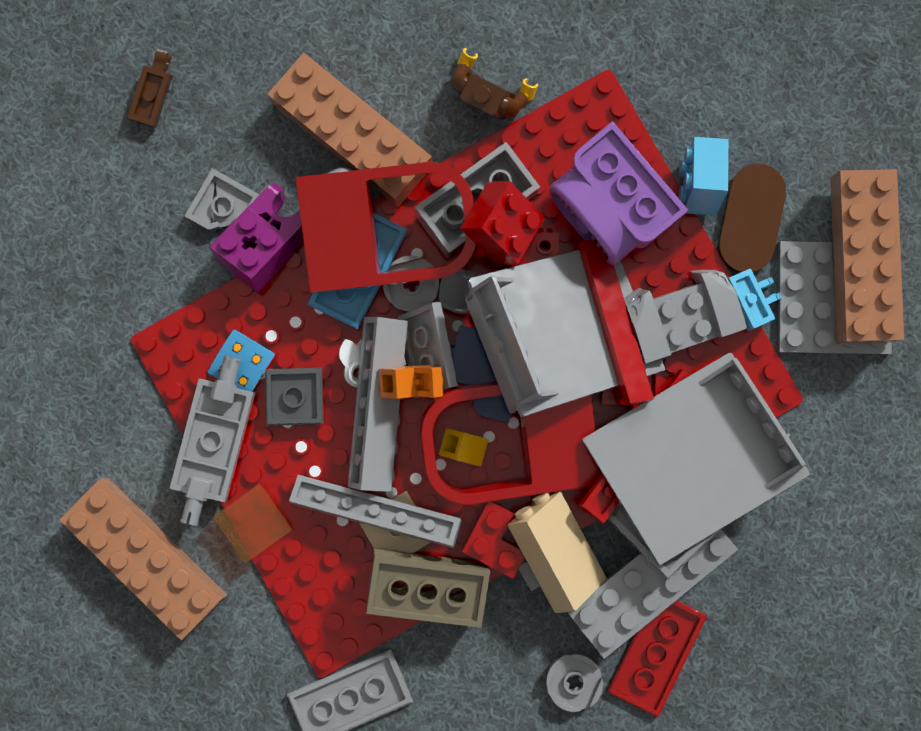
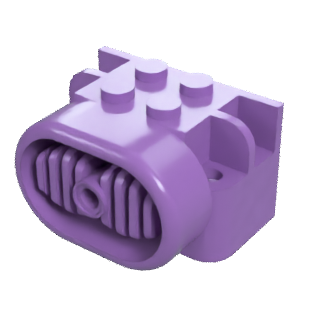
(615, 195)

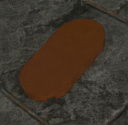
(752, 218)

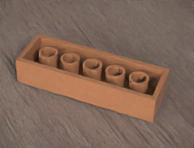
(347, 126)
(867, 256)
(143, 557)

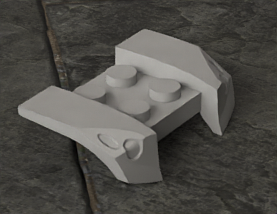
(685, 315)

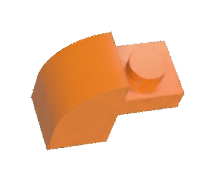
(411, 382)

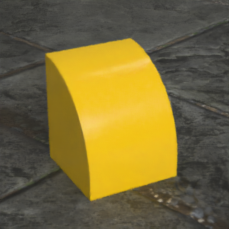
(463, 447)

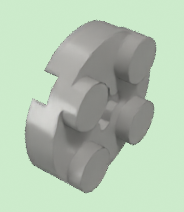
(404, 299)
(580, 697)

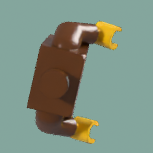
(487, 95)

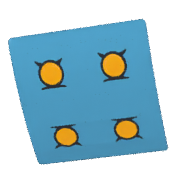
(253, 355)

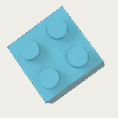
(704, 175)

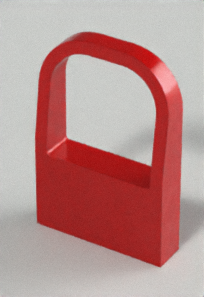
(342, 233)
(551, 445)

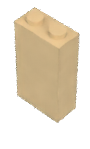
(557, 552)

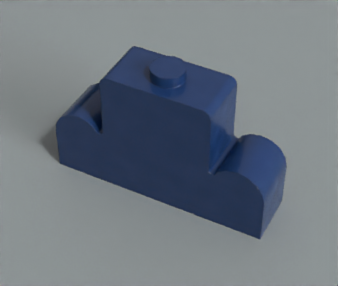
(473, 368)

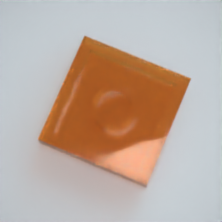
(252, 523)

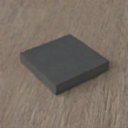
(294, 396)

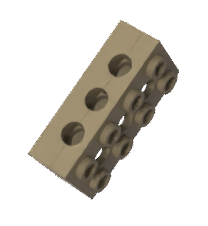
(434, 605)

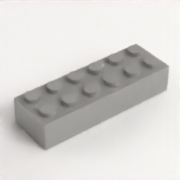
(641, 592)

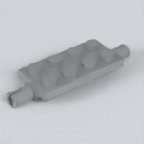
(212, 440)

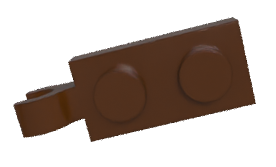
(151, 91)

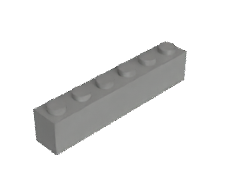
(376, 417)

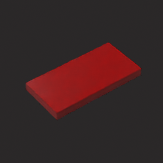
(657, 658)

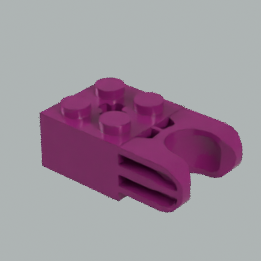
(259, 240)

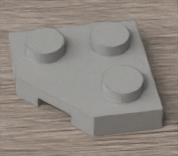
(219, 202)

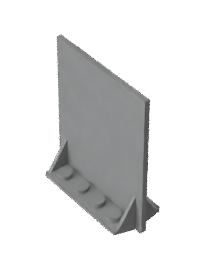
(545, 332)
(696, 457)

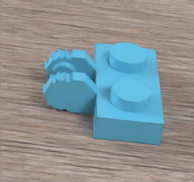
(752, 300)

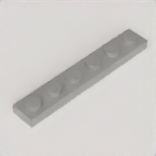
(375, 511)

